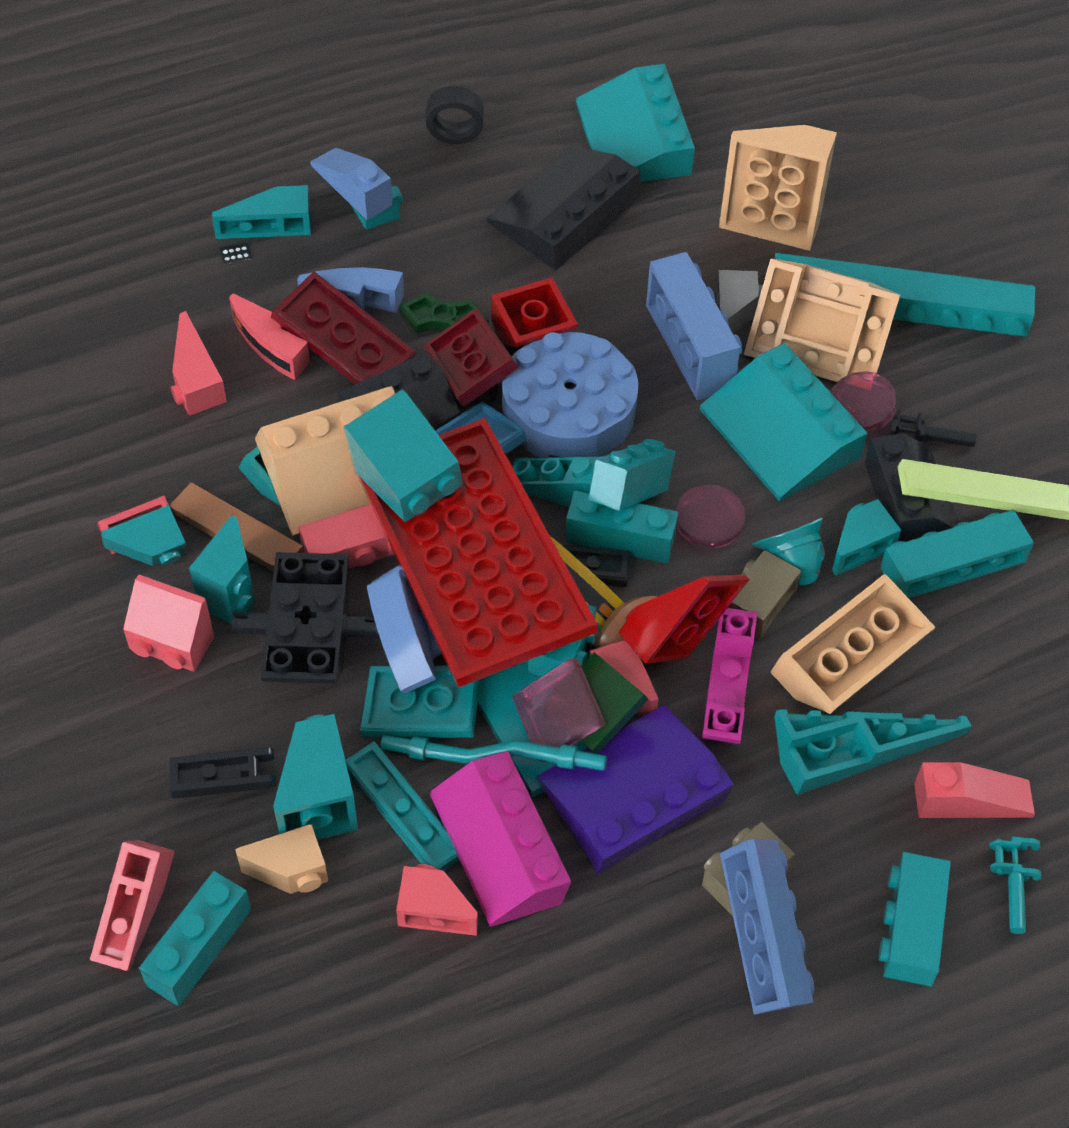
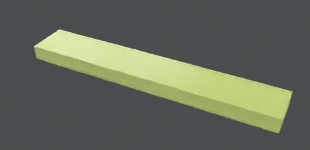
(984, 489)

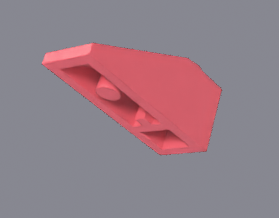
(195, 375)
(970, 792)
(131, 902)

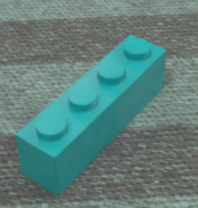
(957, 554)

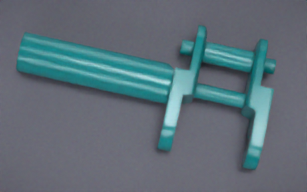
(1016, 877)

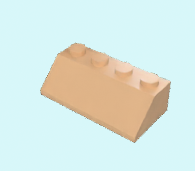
(852, 646)

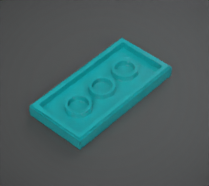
(503, 718)

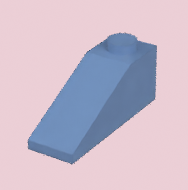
(356, 180)

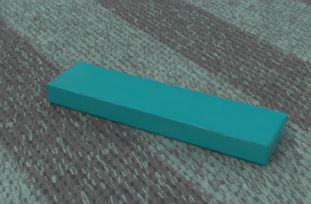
(402, 807)

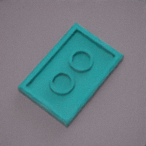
(428, 711)

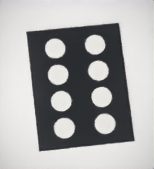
(235, 253)

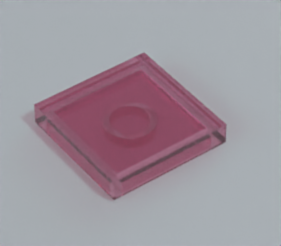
(559, 707)

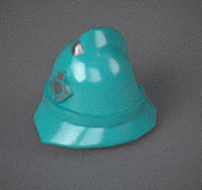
(799, 548)

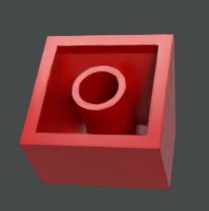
(530, 313)

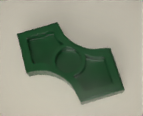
(429, 313)

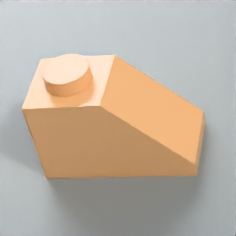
(286, 861)

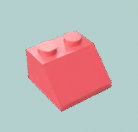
(168, 624)

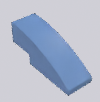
(366, 286)
(402, 631)

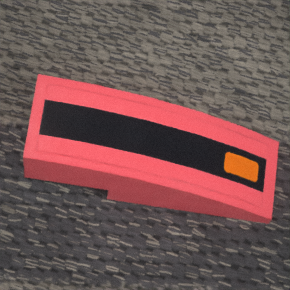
(269, 339)

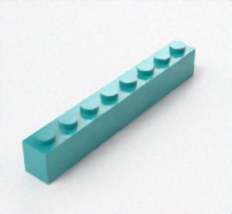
(943, 297)

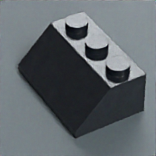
(421, 381)
(911, 513)

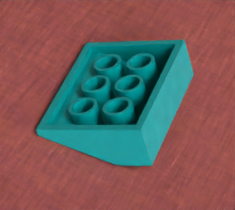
(639, 122)
(784, 423)

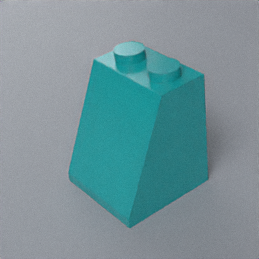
(402, 456)
(315, 781)

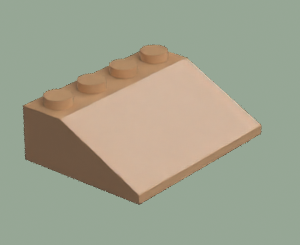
(777, 183)
(313, 461)

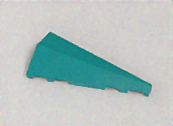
(833, 747)

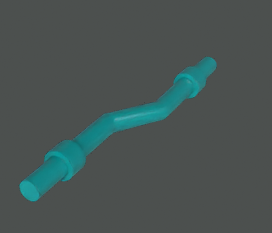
(565, 756)

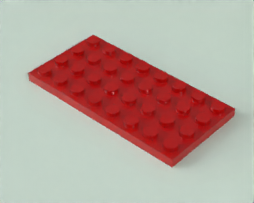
(486, 565)

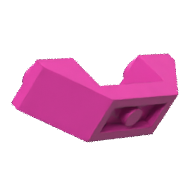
(729, 676)

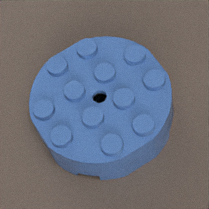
(571, 395)

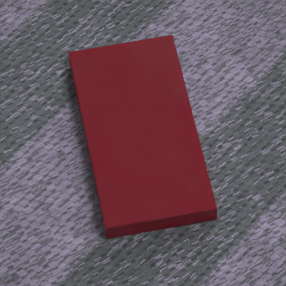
(340, 330)

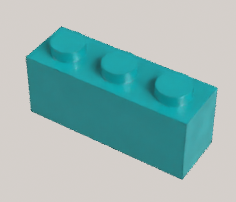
(632, 474)
(639, 528)
(915, 919)
(195, 938)

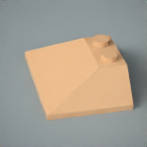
(823, 317)

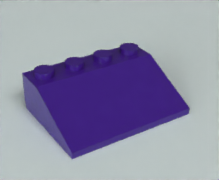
(650, 786)

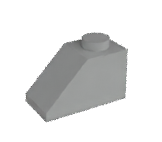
(738, 296)

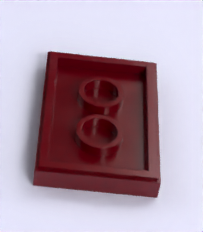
(471, 357)

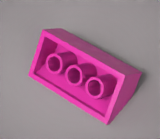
(501, 840)

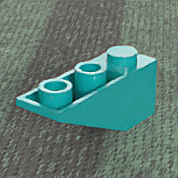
(555, 477)

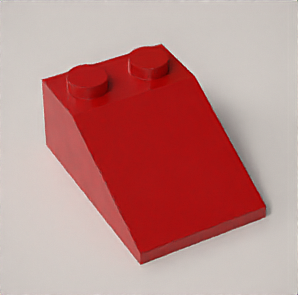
(680, 619)

